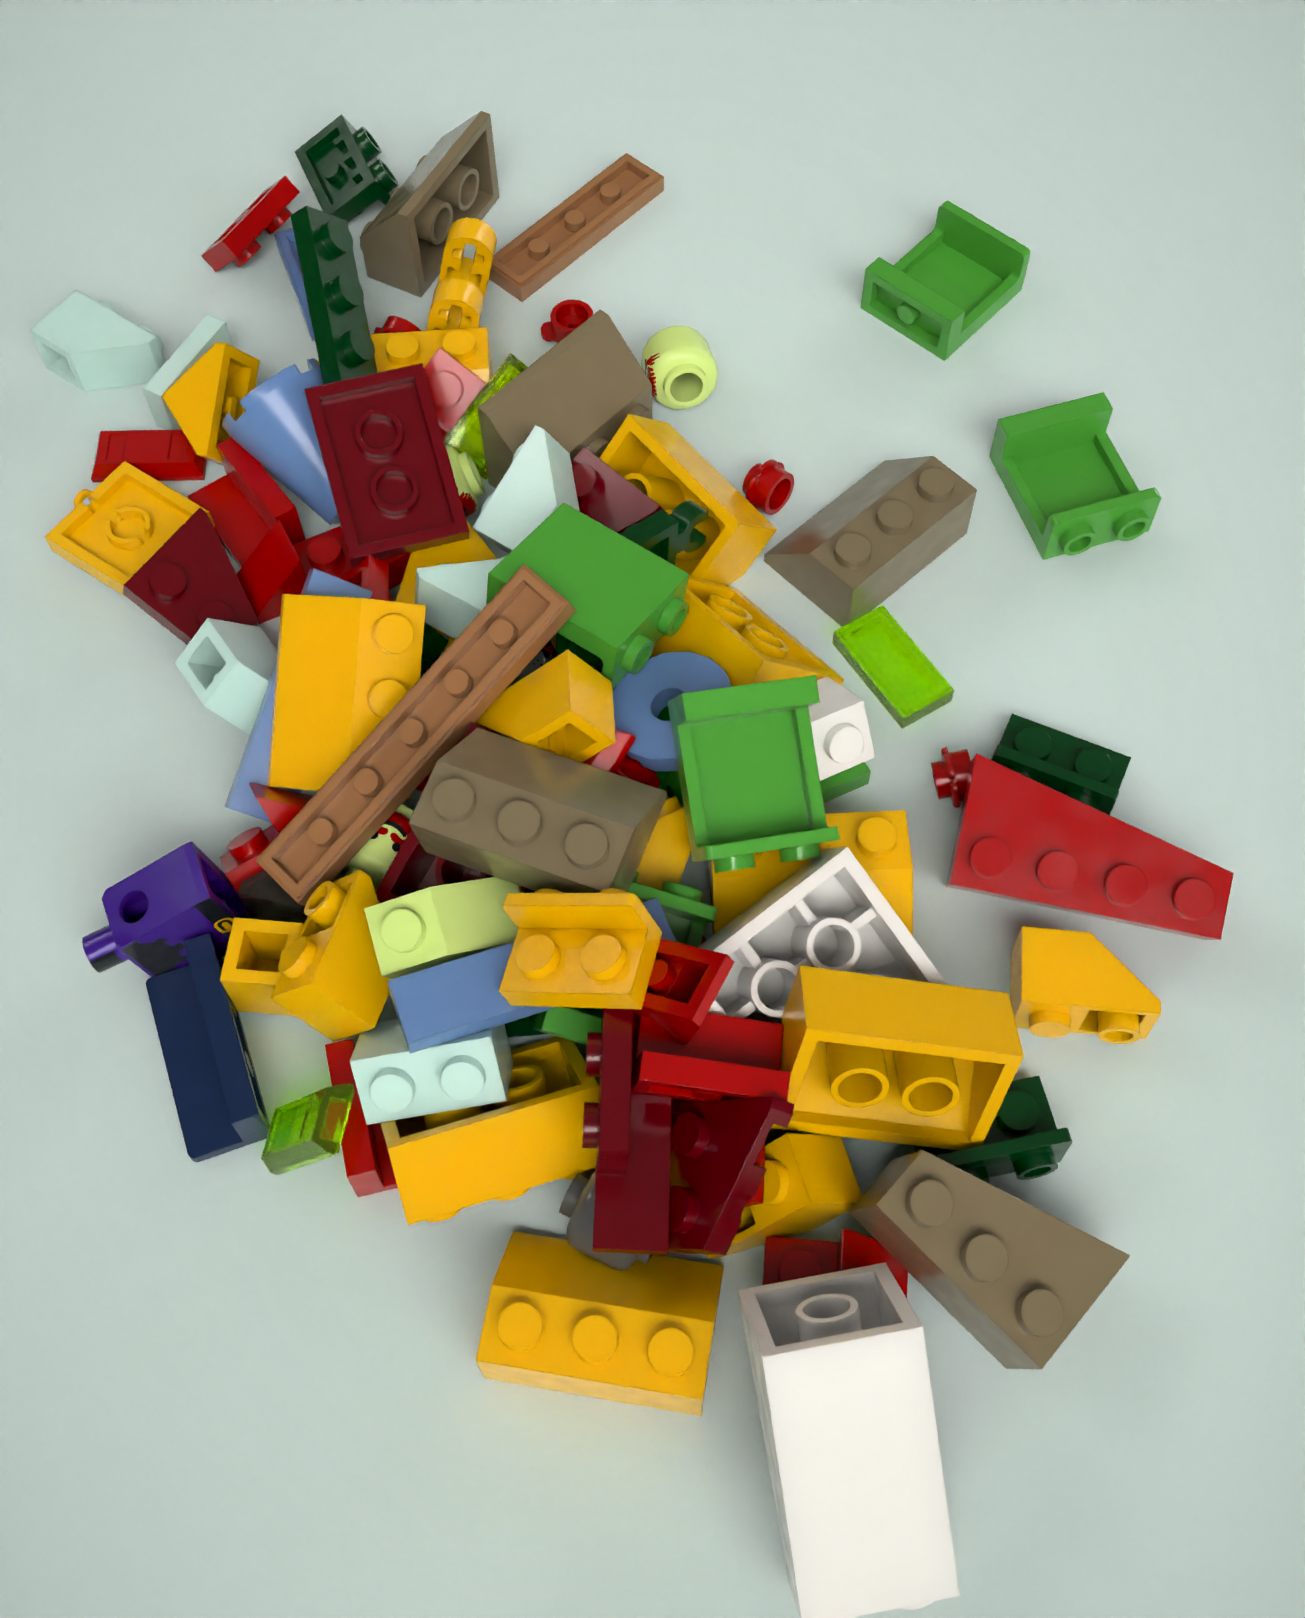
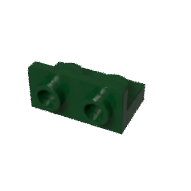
(345, 169)
(1062, 762)
(1019, 1139)

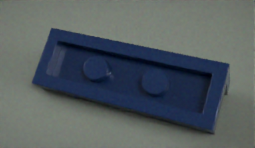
(207, 1055)

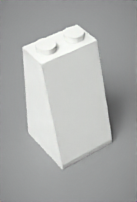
(851, 1442)

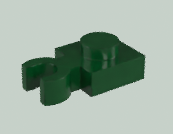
(670, 534)

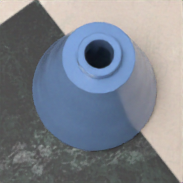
(283, 438)

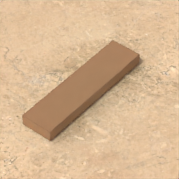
(574, 226)

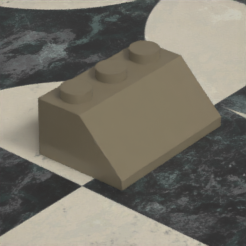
(449, 184)
(572, 392)
(875, 536)
(535, 816)

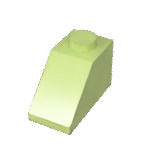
(440, 924)

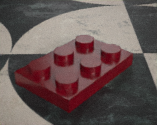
(387, 463)

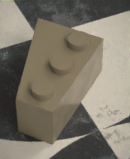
(988, 1256)

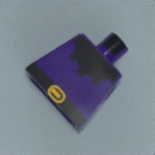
(162, 908)

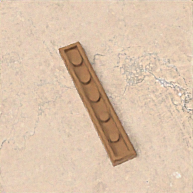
(416, 734)

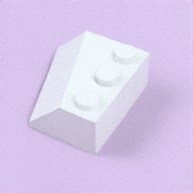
(817, 918)

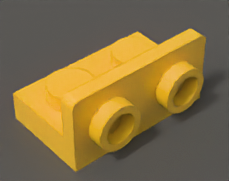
(579, 949)

